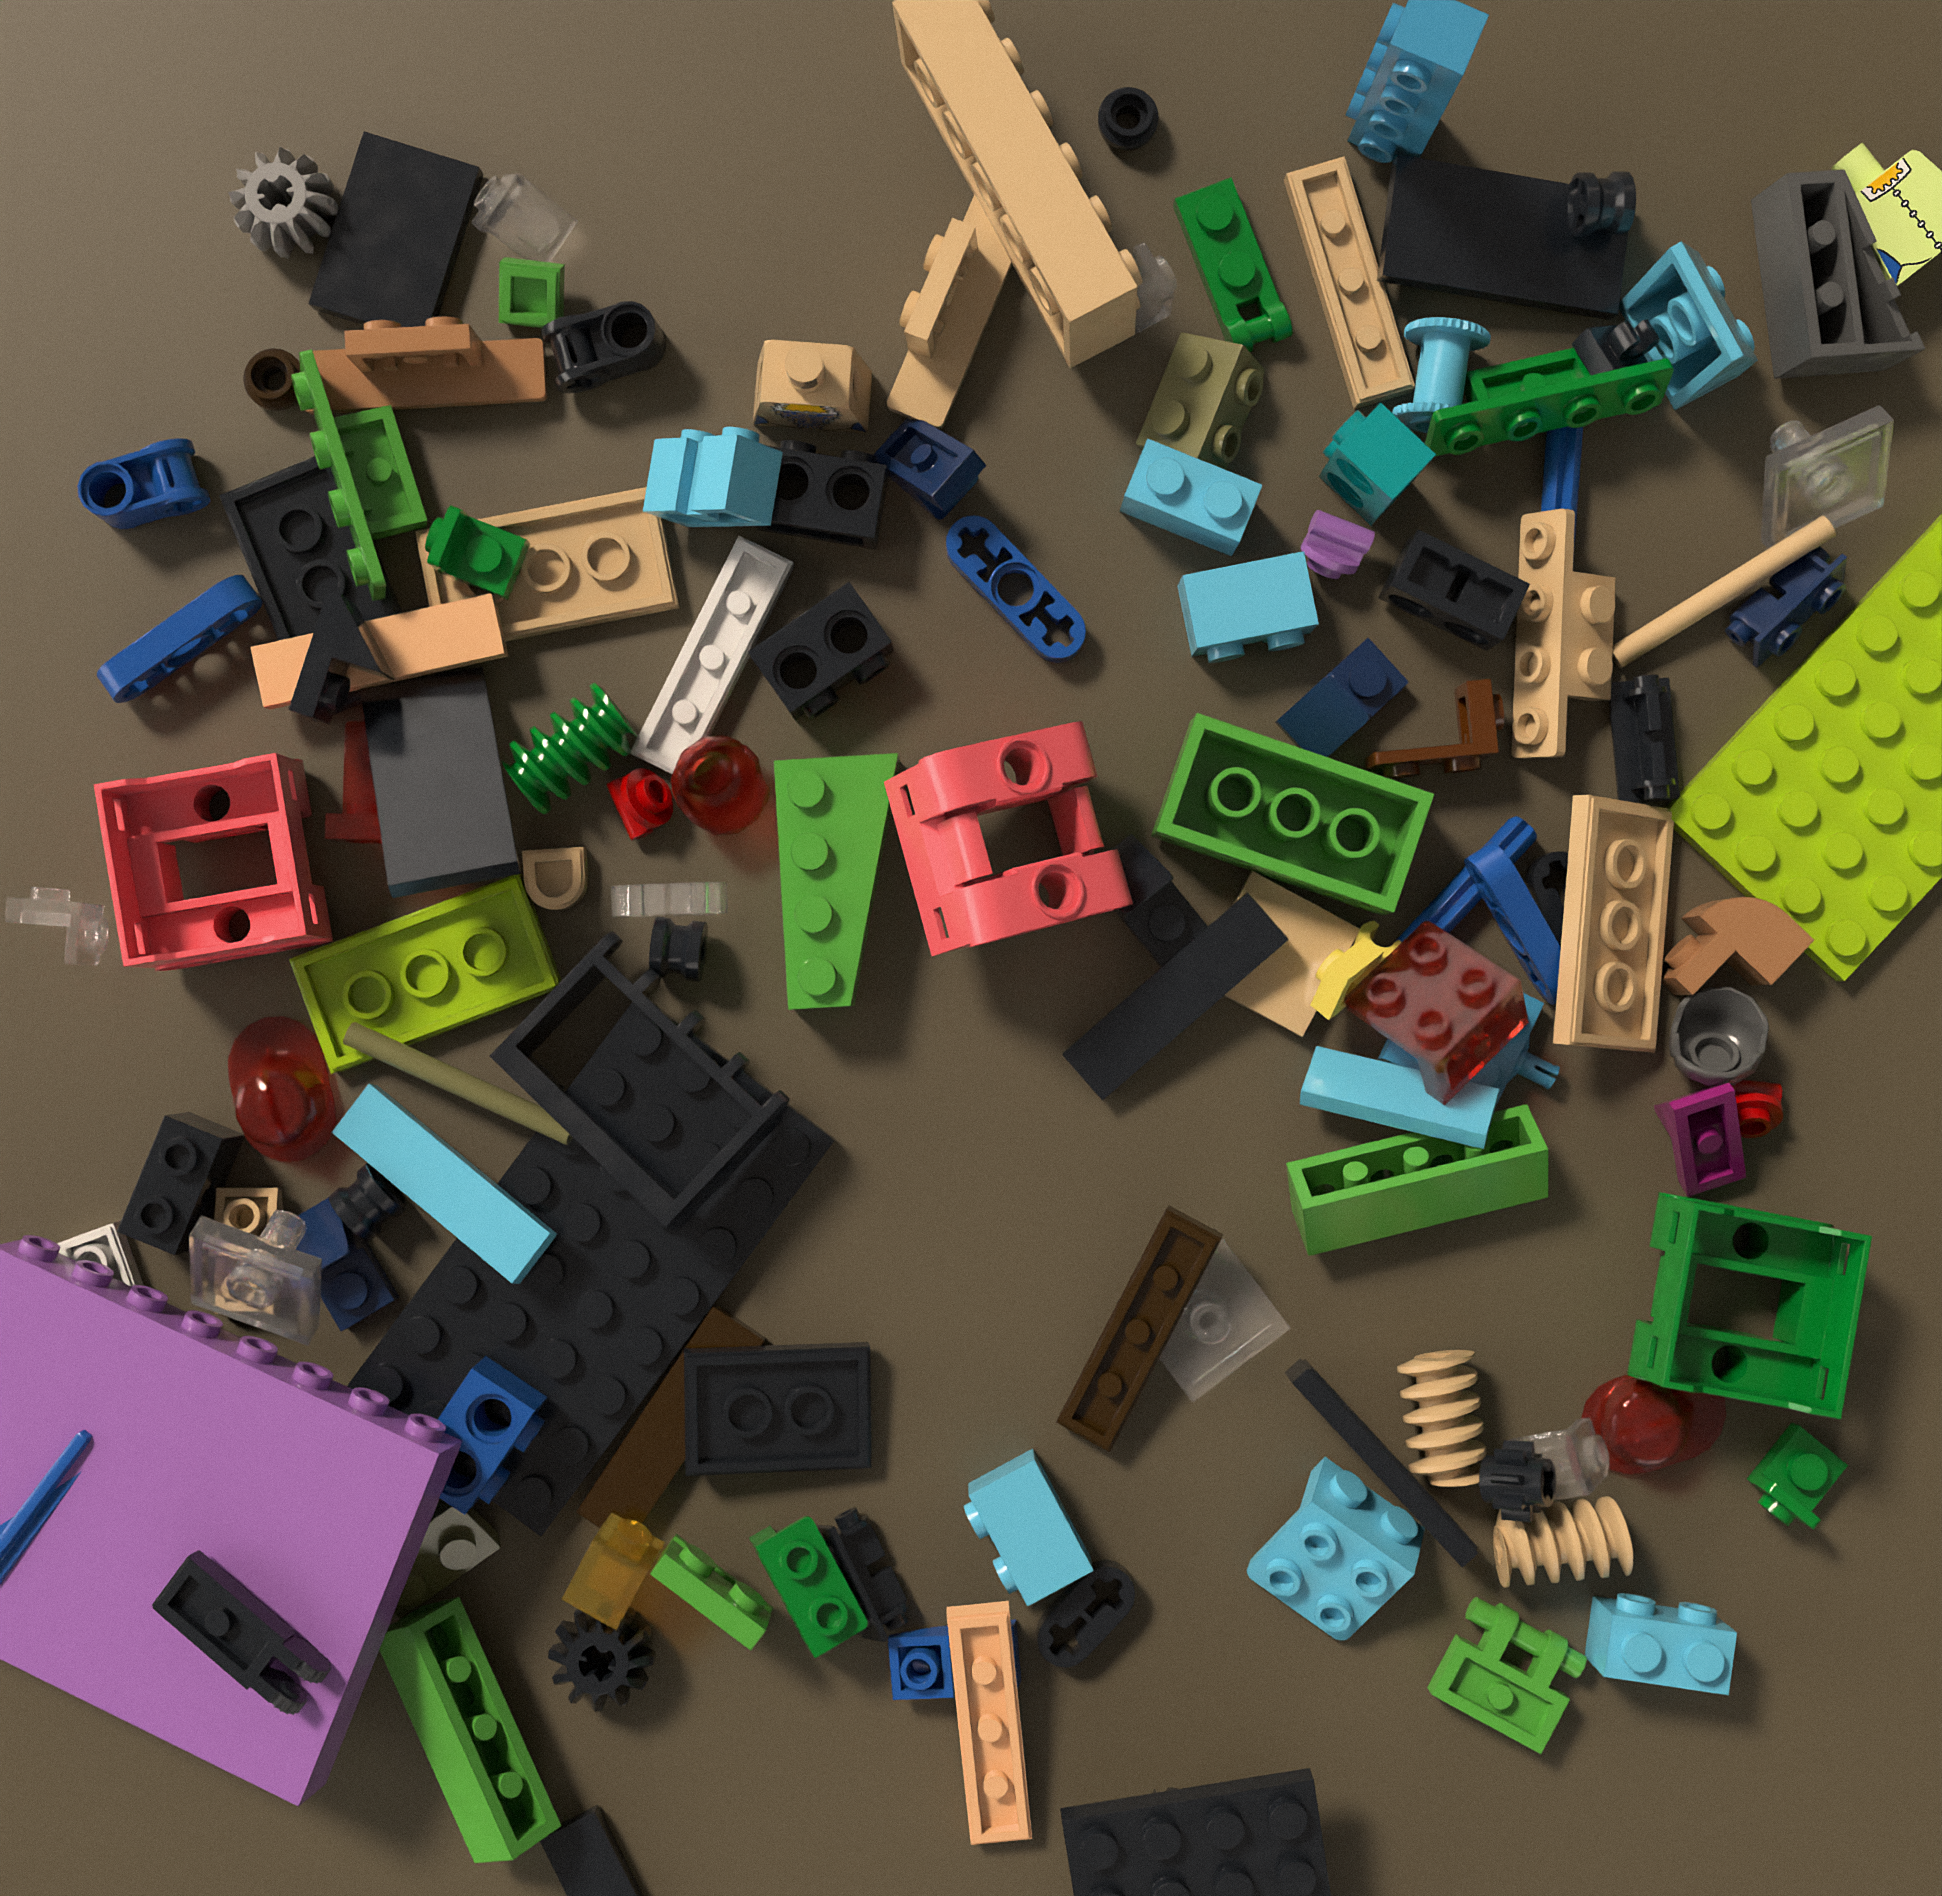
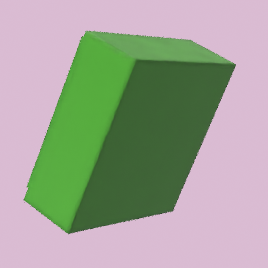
(530, 292)

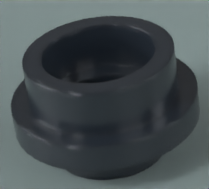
(1128, 101)

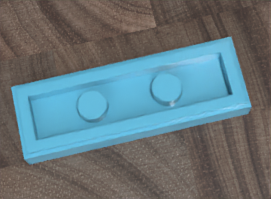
(1396, 1098)

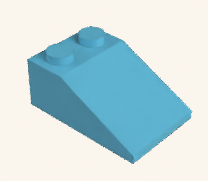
(1693, 324)

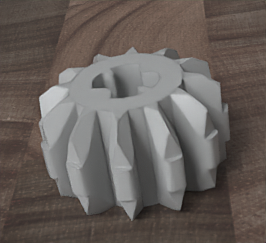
(288, 181)

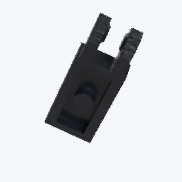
(239, 1632)

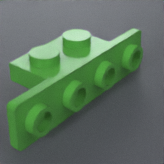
(370, 471)

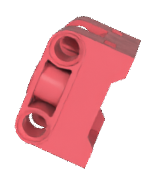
(949, 853)
(145, 873)

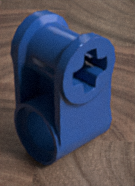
(157, 483)

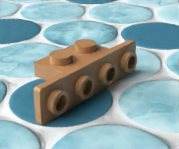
(430, 368)

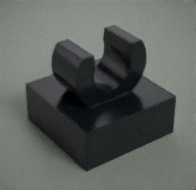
(1615, 346)

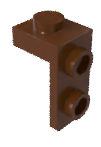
(1478, 720)

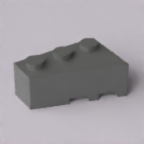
(1822, 281)

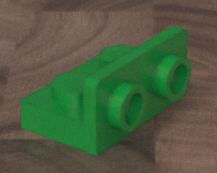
(810, 1584)

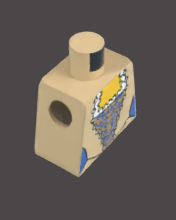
(812, 387)

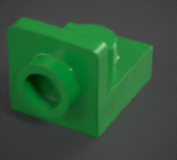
(475, 552)
(1796, 1476)

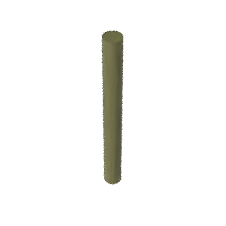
(454, 1081)

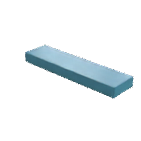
(444, 1183)

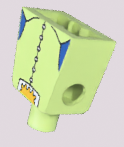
(1900, 208)

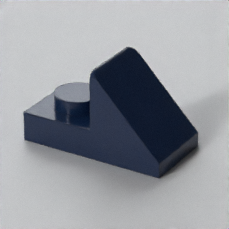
(930, 465)
(1342, 700)
(350, 1274)

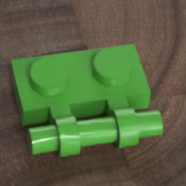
(1498, 1692)

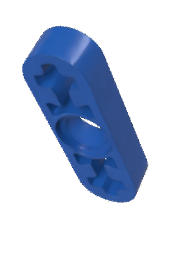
(973, 567)
(179, 638)
(1517, 917)

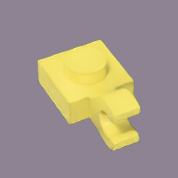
(1345, 970)

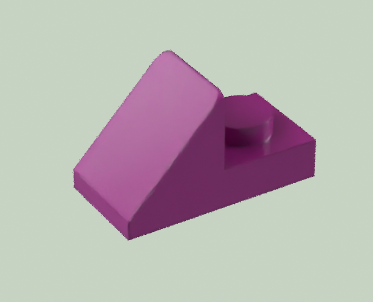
(1704, 1138)

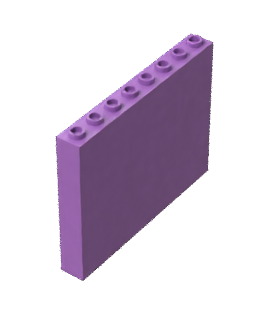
(211, 1449)

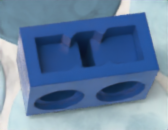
(483, 1439)

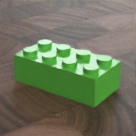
(1292, 815)

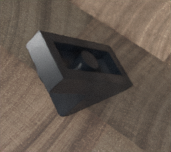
(337, 643)
(1159, 912)

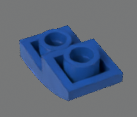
(923, 1663)

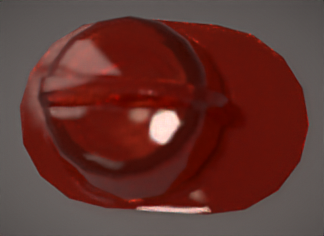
(281, 1089)
(1652, 1424)

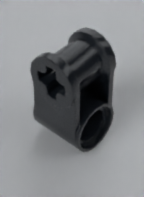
(598, 346)

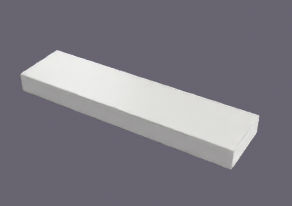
(714, 653)

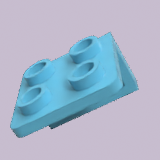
(1339, 1552)

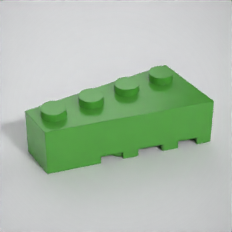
(830, 857)

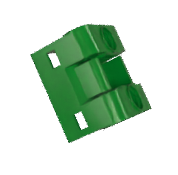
(1813, 1314)

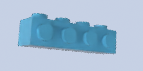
(1412, 76)

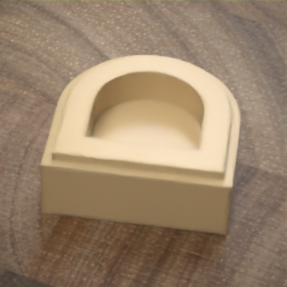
(556, 876)

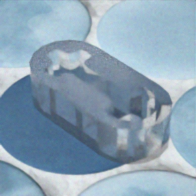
(669, 900)

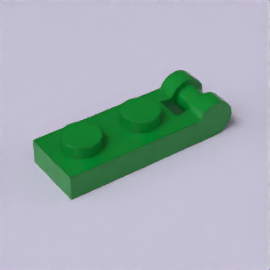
(1231, 264)

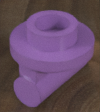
(1335, 545)

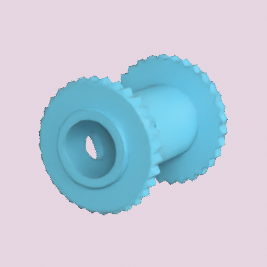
(1441, 366)

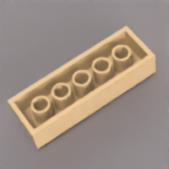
(1020, 173)

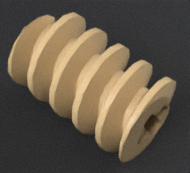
(1444, 1417)
(1563, 1538)

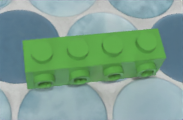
(1415, 1182)
(468, 1732)

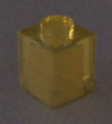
(613, 1570)

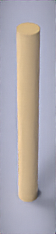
(1722, 591)

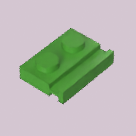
(713, 1591)

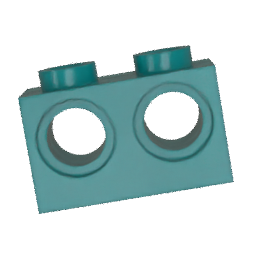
(1373, 461)

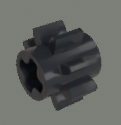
(1517, 1481)

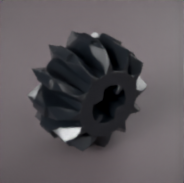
(596, 1675)

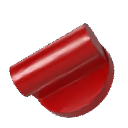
(641, 801)
(1758, 1107)

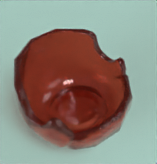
(720, 785)

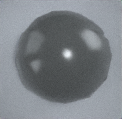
(1718, 1036)

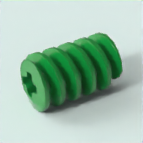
(569, 749)

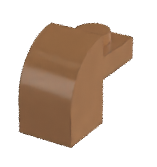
(1742, 931)

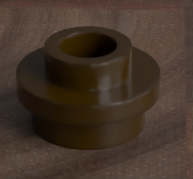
(259, 371)

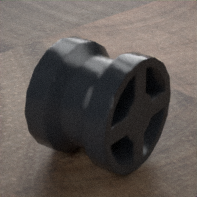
(1601, 203)
(678, 948)
(368, 1202)

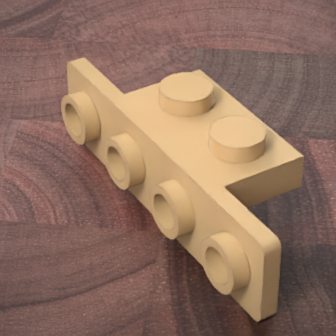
(948, 316)
(1560, 635)

